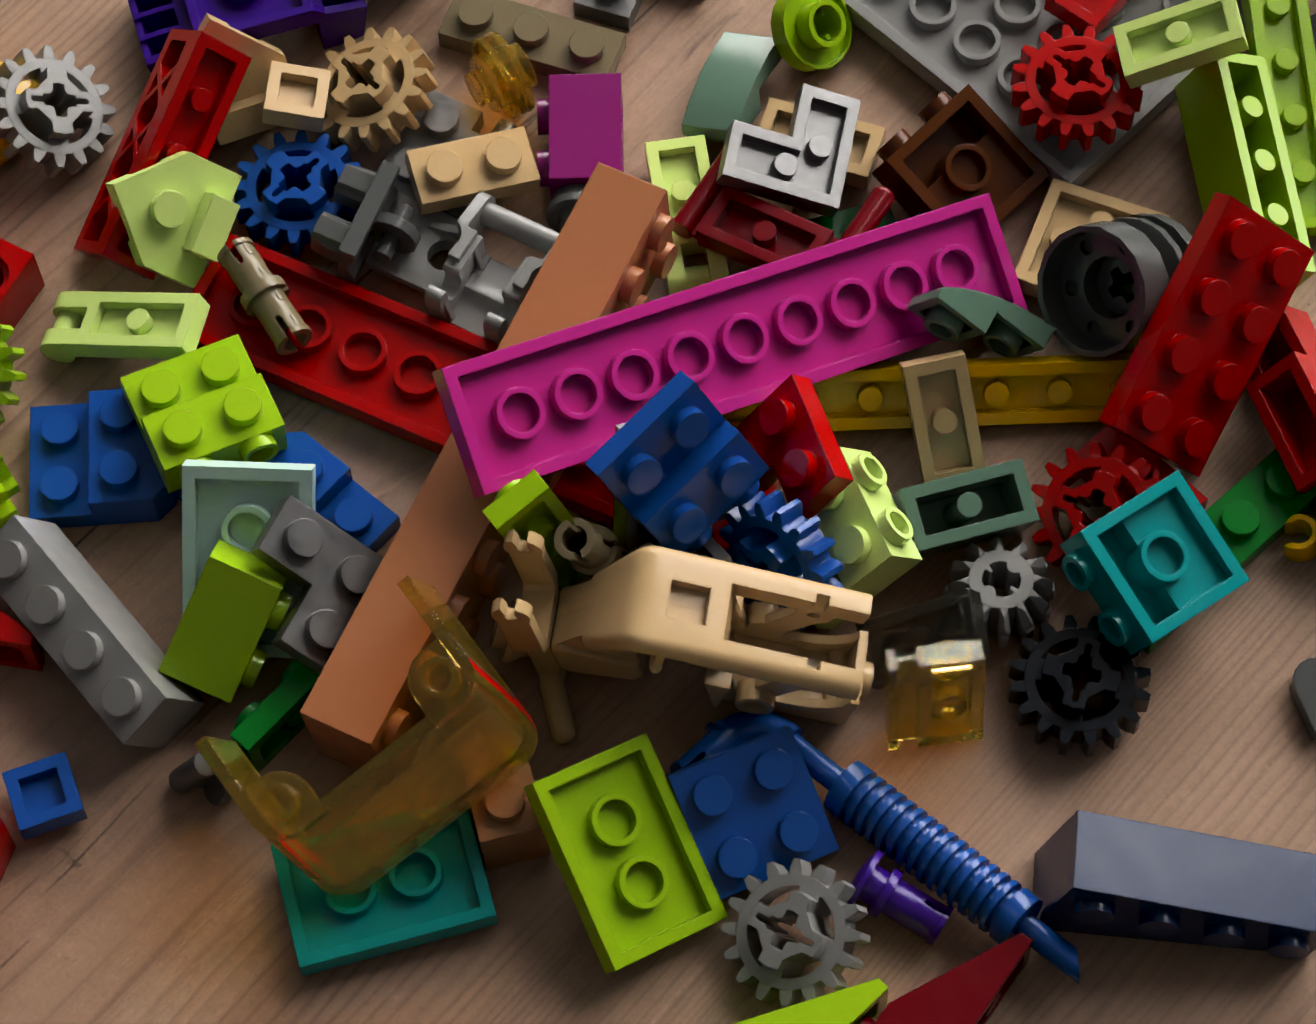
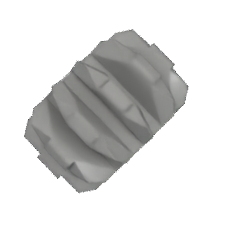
(1022, 585)

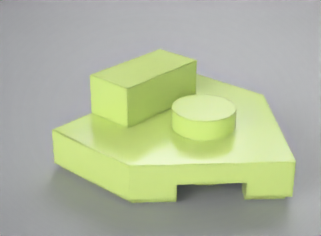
(177, 214)

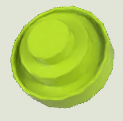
(811, 32)

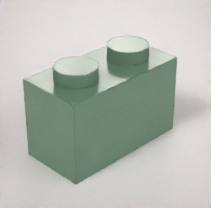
(968, 507)

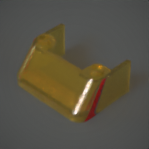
(412, 788)

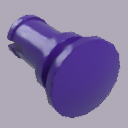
(898, 899)

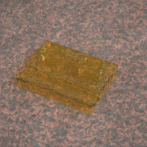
(935, 693)

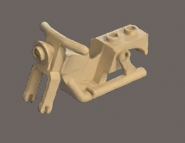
(688, 613)

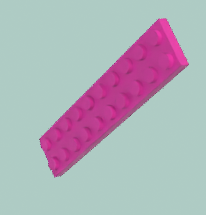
(735, 337)

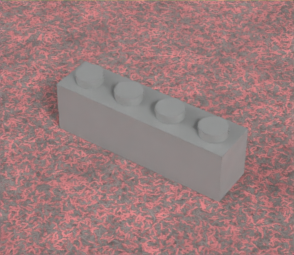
(91, 635)

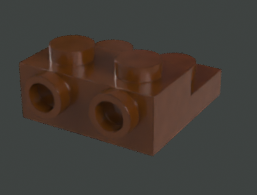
(957, 157)

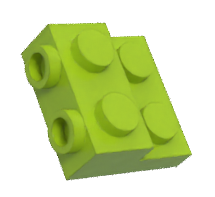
(204, 409)

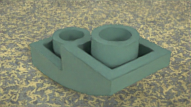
(730, 85)
(965, 313)

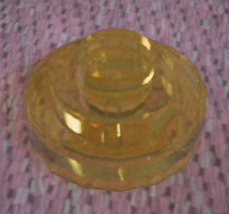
(501, 76)

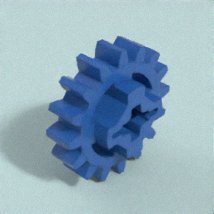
(299, 189)
(779, 540)

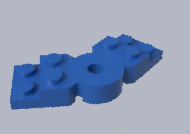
(98, 471)

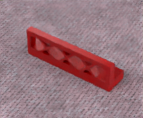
(176, 113)

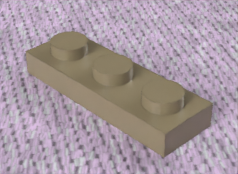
(549, 39)

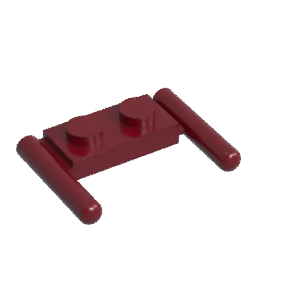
(758, 231)

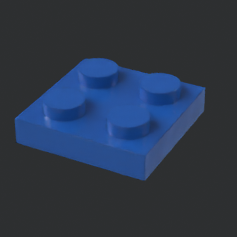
(752, 809)

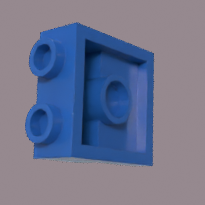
(678, 466)

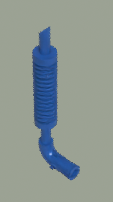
(908, 838)

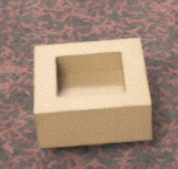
(296, 96)

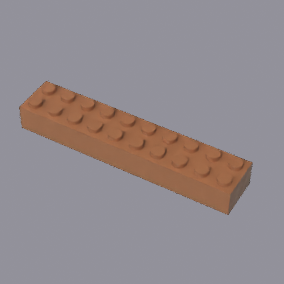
(597, 266)

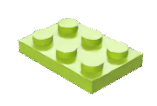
(625, 853)

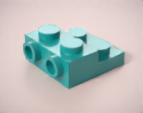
(1152, 564)

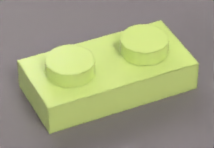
(1179, 39)

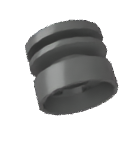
(1107, 280)

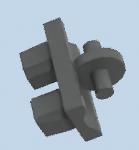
(372, 198)

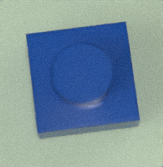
(44, 795)

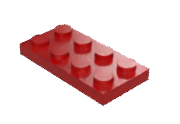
(1206, 334)

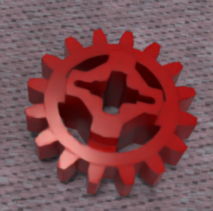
(1076, 87)
(1105, 487)

